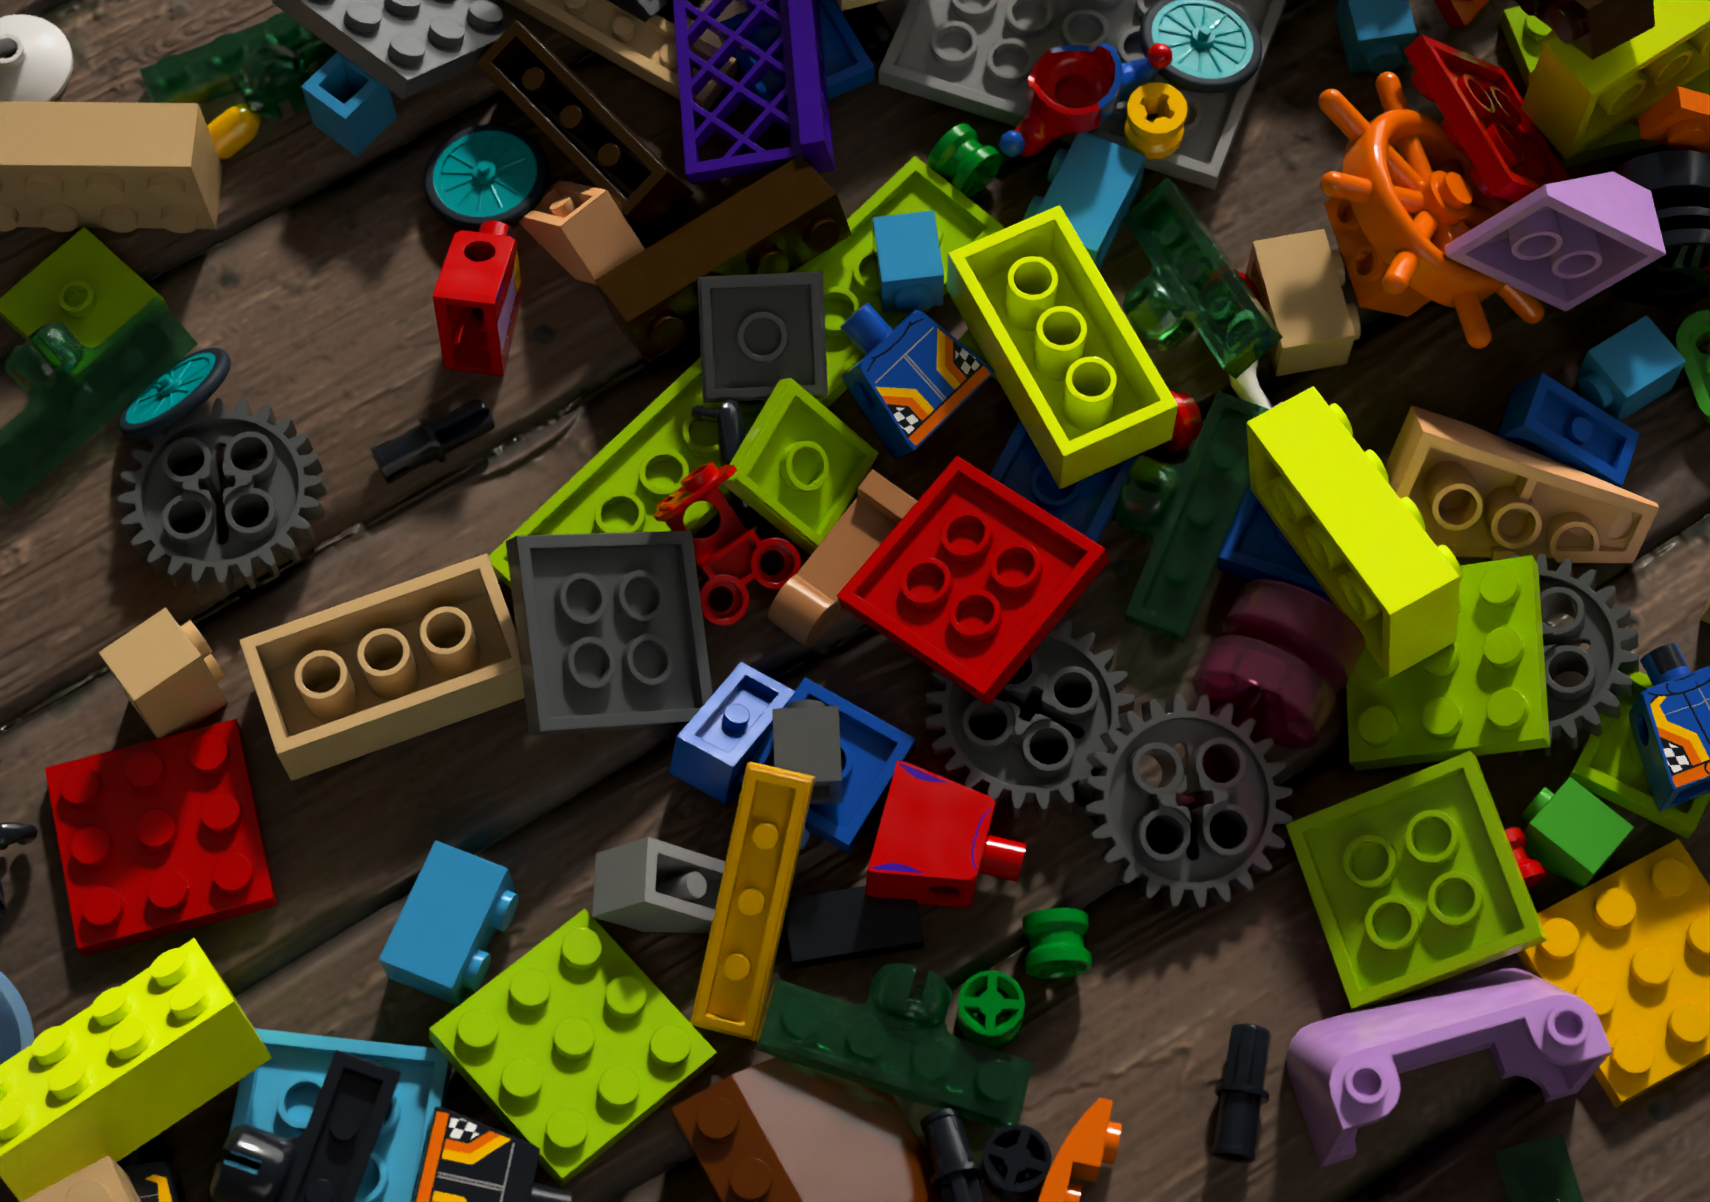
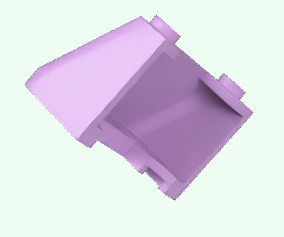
(1351, 1062)

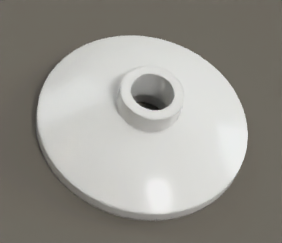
(40, 61)

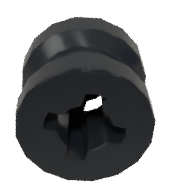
(1020, 1150)

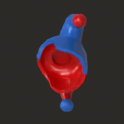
(1077, 91)

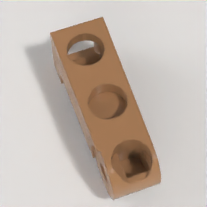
(808, 599)

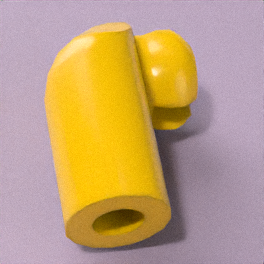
(233, 130)

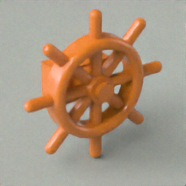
(1404, 208)

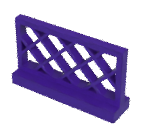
(804, 90)

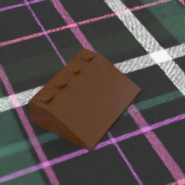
(803, 1139)

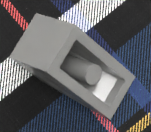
(656, 887)

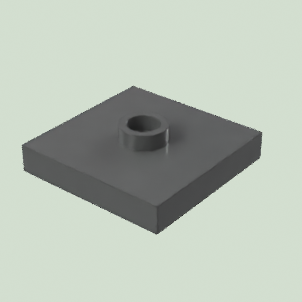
(761, 333)

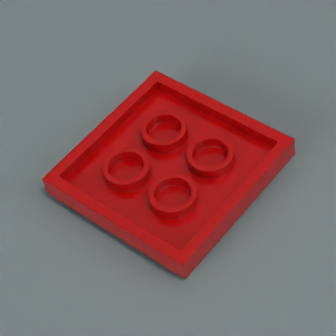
(1485, 120)
(973, 579)
(160, 837)

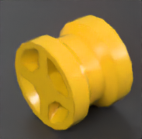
(1157, 136)

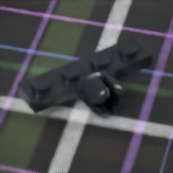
(329, 1154)

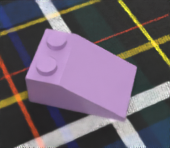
(1566, 239)

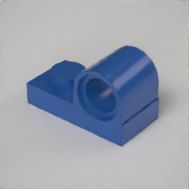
(1568, 429)
(727, 732)

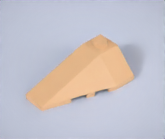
(1506, 500)

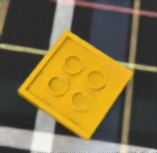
(1641, 961)

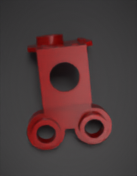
(732, 552)

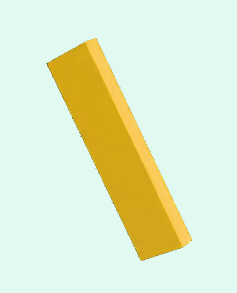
(752, 900)

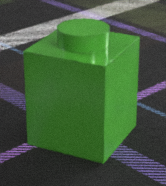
(1573, 833)

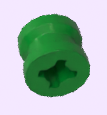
(965, 160)
(1056, 943)
(991, 995)

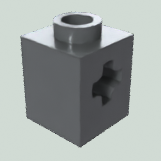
(809, 743)

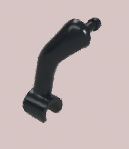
(730, 437)

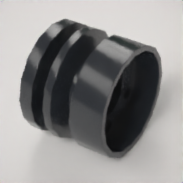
(1682, 205)

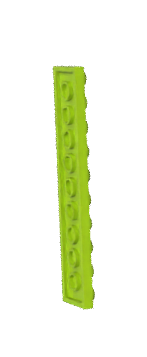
(664, 441)

